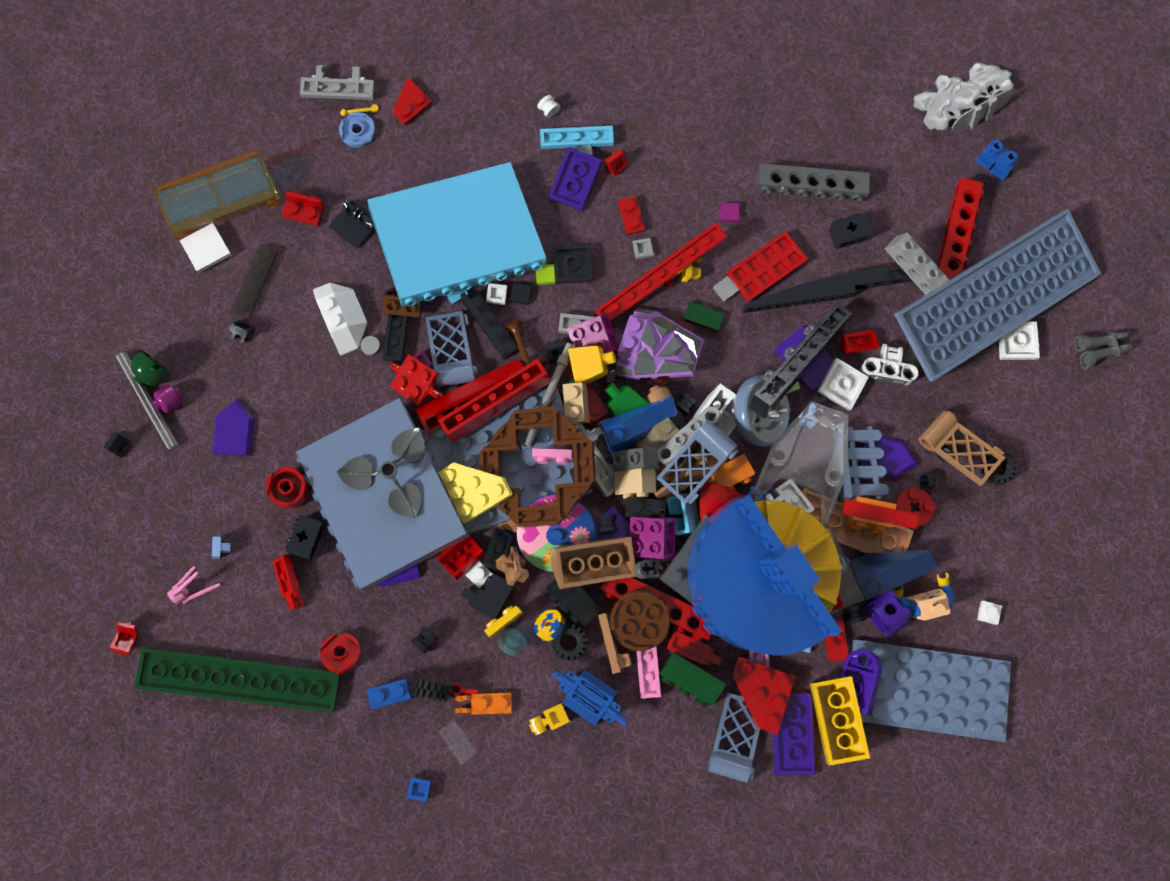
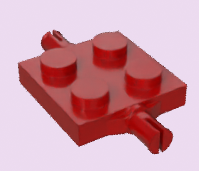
(415, 380)

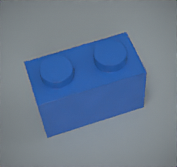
(389, 694)

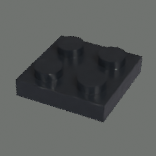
(572, 264)

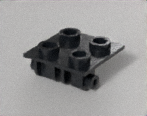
(353, 223)

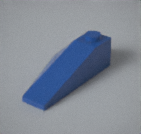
(631, 427)

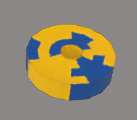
(549, 625)

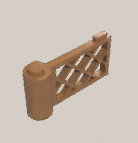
(943, 429)

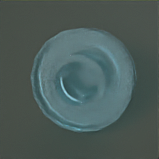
(512, 642)

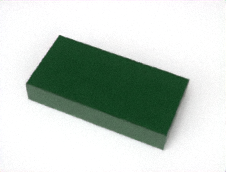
(703, 316)

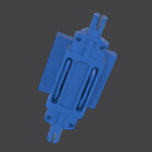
(589, 697)

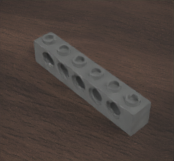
(803, 175)

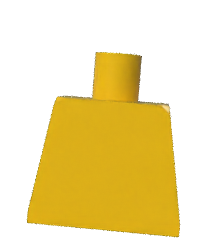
(590, 363)

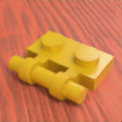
(497, 626)

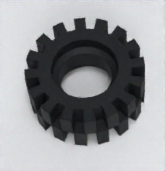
(1009, 471)
(581, 643)
(431, 690)

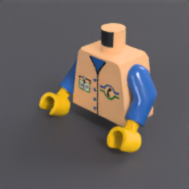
(930, 603)

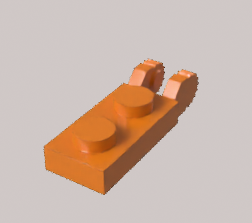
(487, 703)

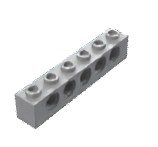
(915, 263)

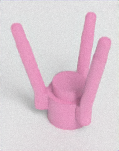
(179, 591)

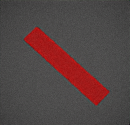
(880, 514)

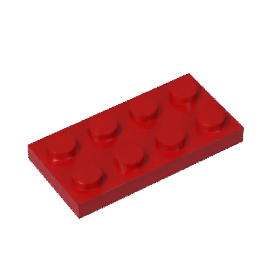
(767, 266)

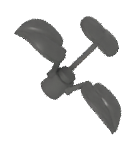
(405, 499)

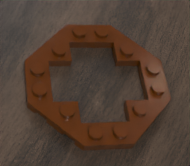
(564, 434)

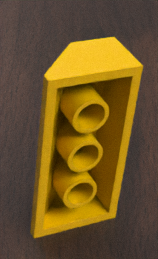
(839, 721)

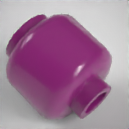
(167, 398)

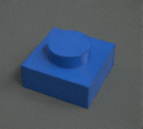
(419, 789)

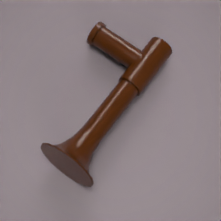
(515, 327)

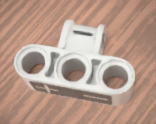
(891, 359)

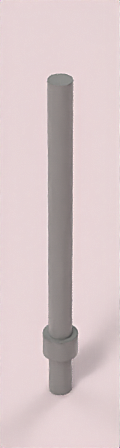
(562, 363)

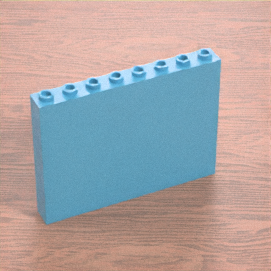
(456, 234)

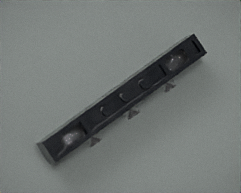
(799, 360)

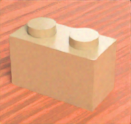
(576, 402)
(635, 482)

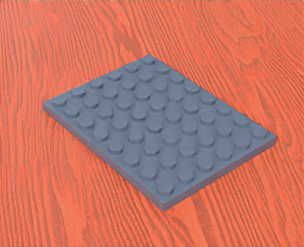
(516, 466)

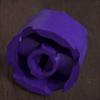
(884, 621)

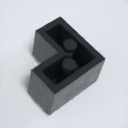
(575, 601)

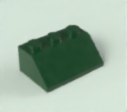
(691, 680)

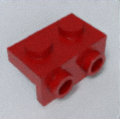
(461, 557)

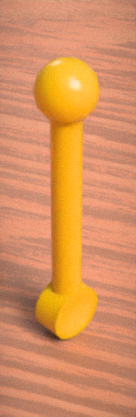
(374, 108)

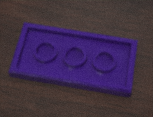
(795, 740)

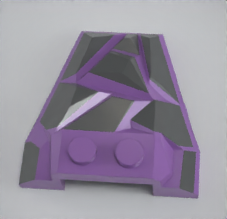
(656, 348)

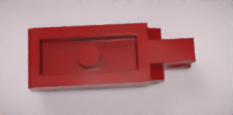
(287, 582)
(692, 649)

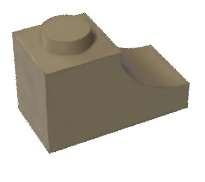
(659, 435)

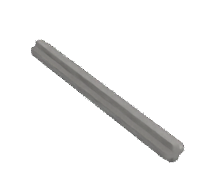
(146, 400)

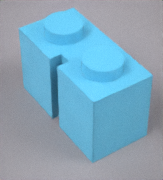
(685, 525)

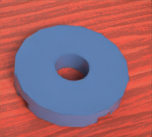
(357, 139)

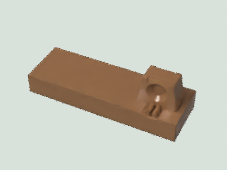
(617, 661)

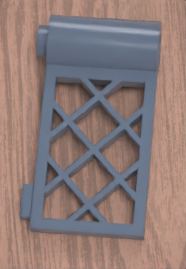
(451, 372)
(716, 443)
(728, 763)

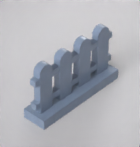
(864, 472)

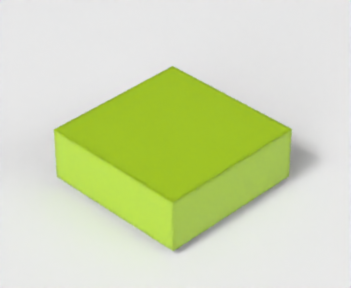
(546, 275)

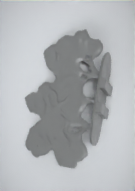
(957, 95)

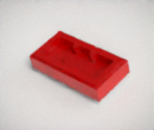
(837, 645)

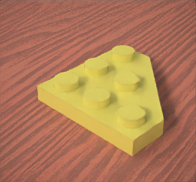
(473, 490)

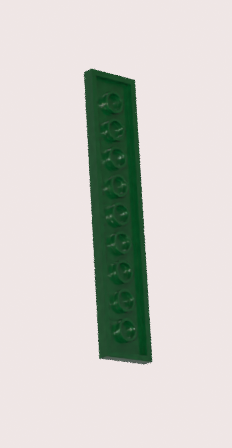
(237, 680)

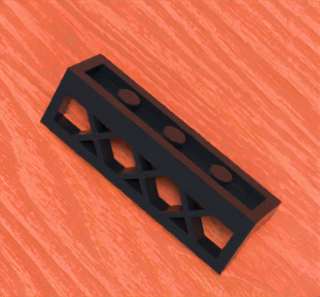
(489, 324)

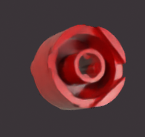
(283, 479)

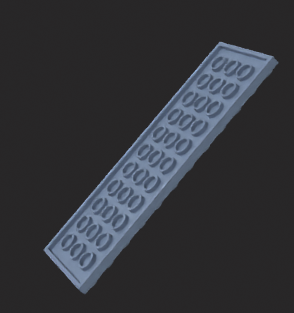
(997, 295)

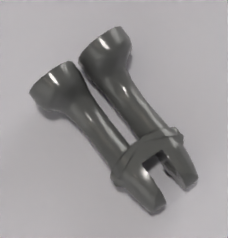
(1089, 358)

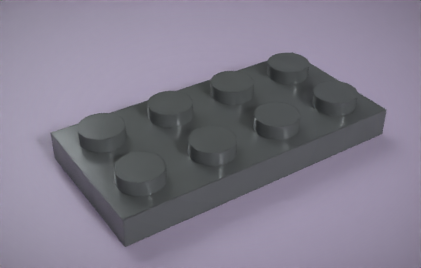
(677, 572)

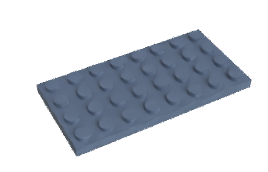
(939, 691)

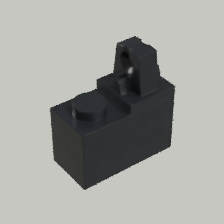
(644, 508)
(492, 599)

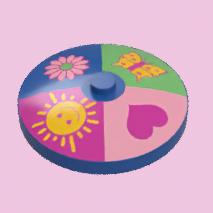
(536, 541)

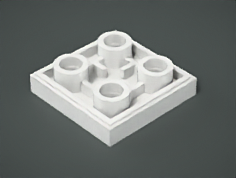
(205, 247)

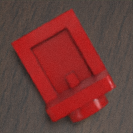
(125, 638)

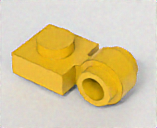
(554, 716)

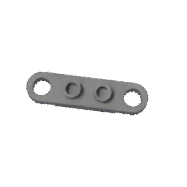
(680, 439)

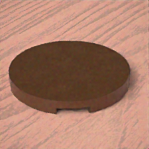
(640, 620)

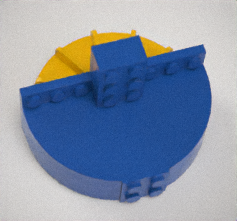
(765, 577)

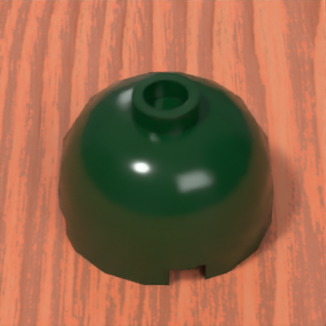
(148, 370)

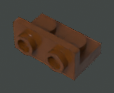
(392, 305)

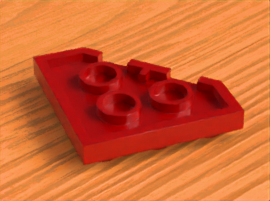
(763, 692)

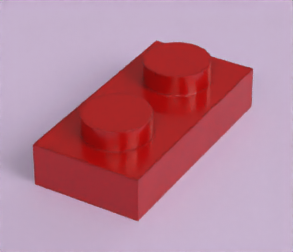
(631, 215)

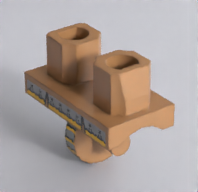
(513, 566)

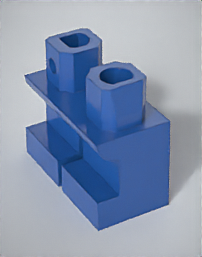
(1004, 159)

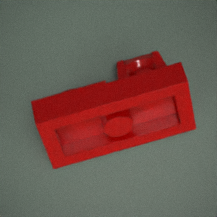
(859, 342)

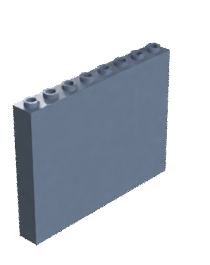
(366, 528)

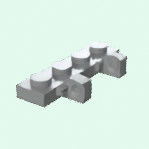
(324, 87)
(603, 470)

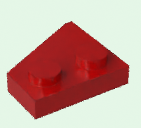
(410, 102)

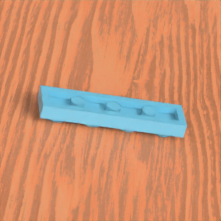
(576, 137)

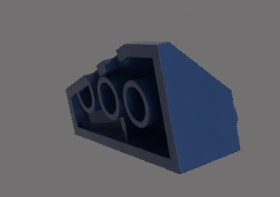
(885, 571)

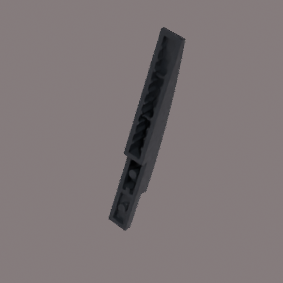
(829, 289)

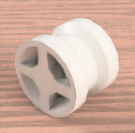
(548, 106)

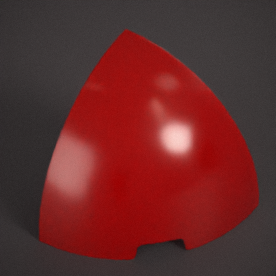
(713, 497)

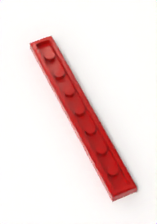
(663, 272)

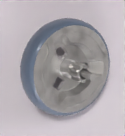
(765, 430)

